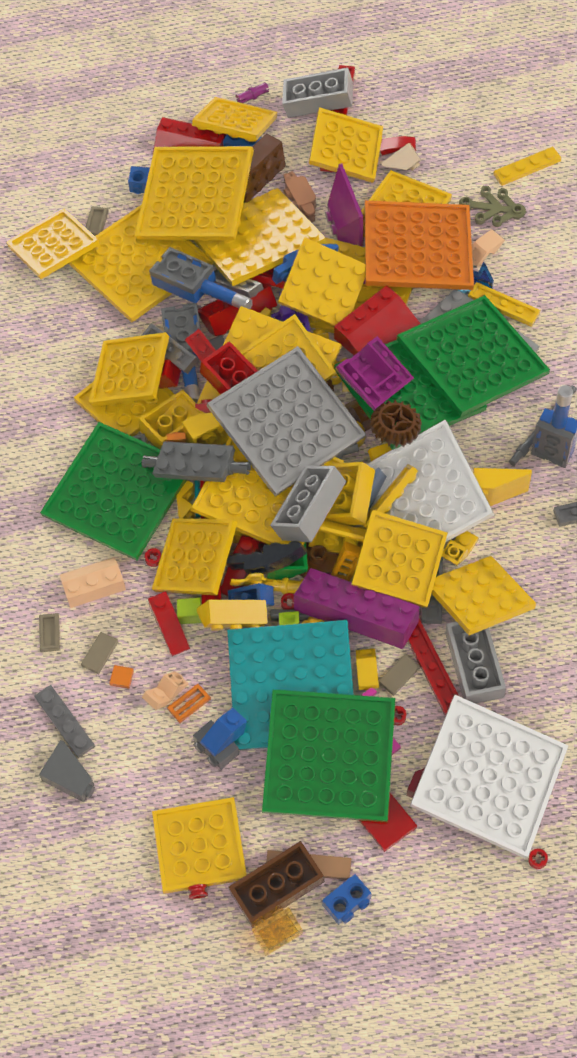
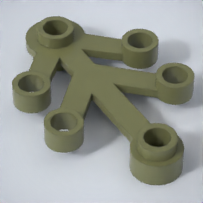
(495, 207)

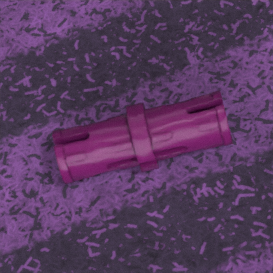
(252, 93)

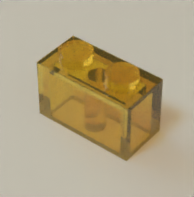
(276, 931)

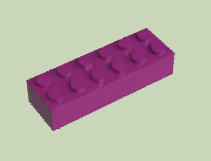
(365, 610)

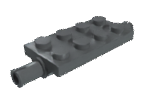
(195, 462)

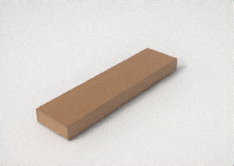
(330, 866)

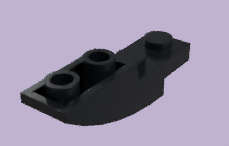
(273, 558)

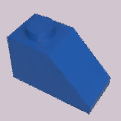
(253, 592)
(224, 732)

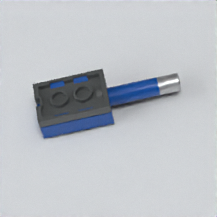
(192, 279)
(179, 325)
(555, 431)

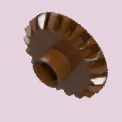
(323, 564)

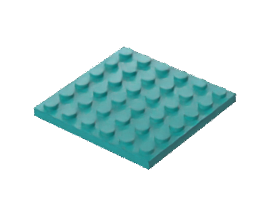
(284, 658)

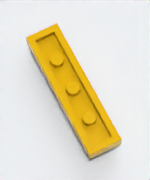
(527, 166)
(507, 305)
(394, 491)

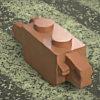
(300, 194)

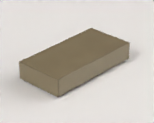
(96, 219)
(49, 632)
(99, 653)
(399, 674)

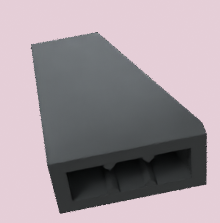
(67, 773)

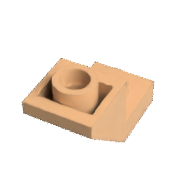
(484, 245)
(166, 691)

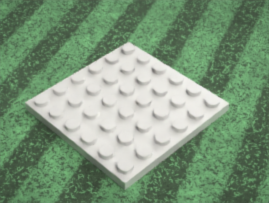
(444, 488)
(489, 776)

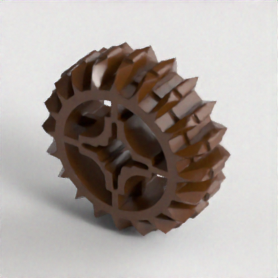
(406, 428)

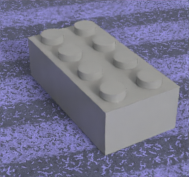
(324, 90)
(308, 503)
(475, 664)

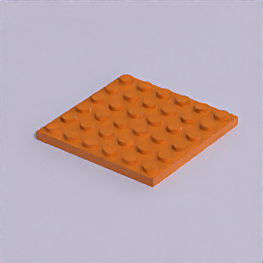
(418, 245)

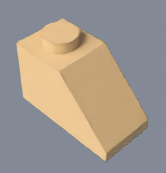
(404, 159)

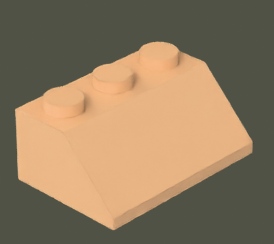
(92, 582)

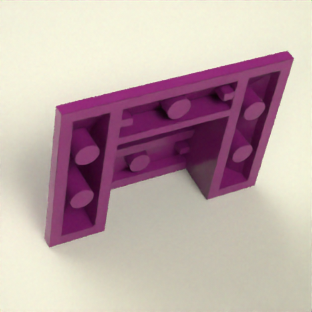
(344, 211)
(374, 373)

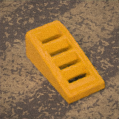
(349, 552)

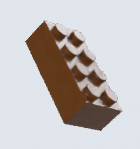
(266, 163)
(276, 883)

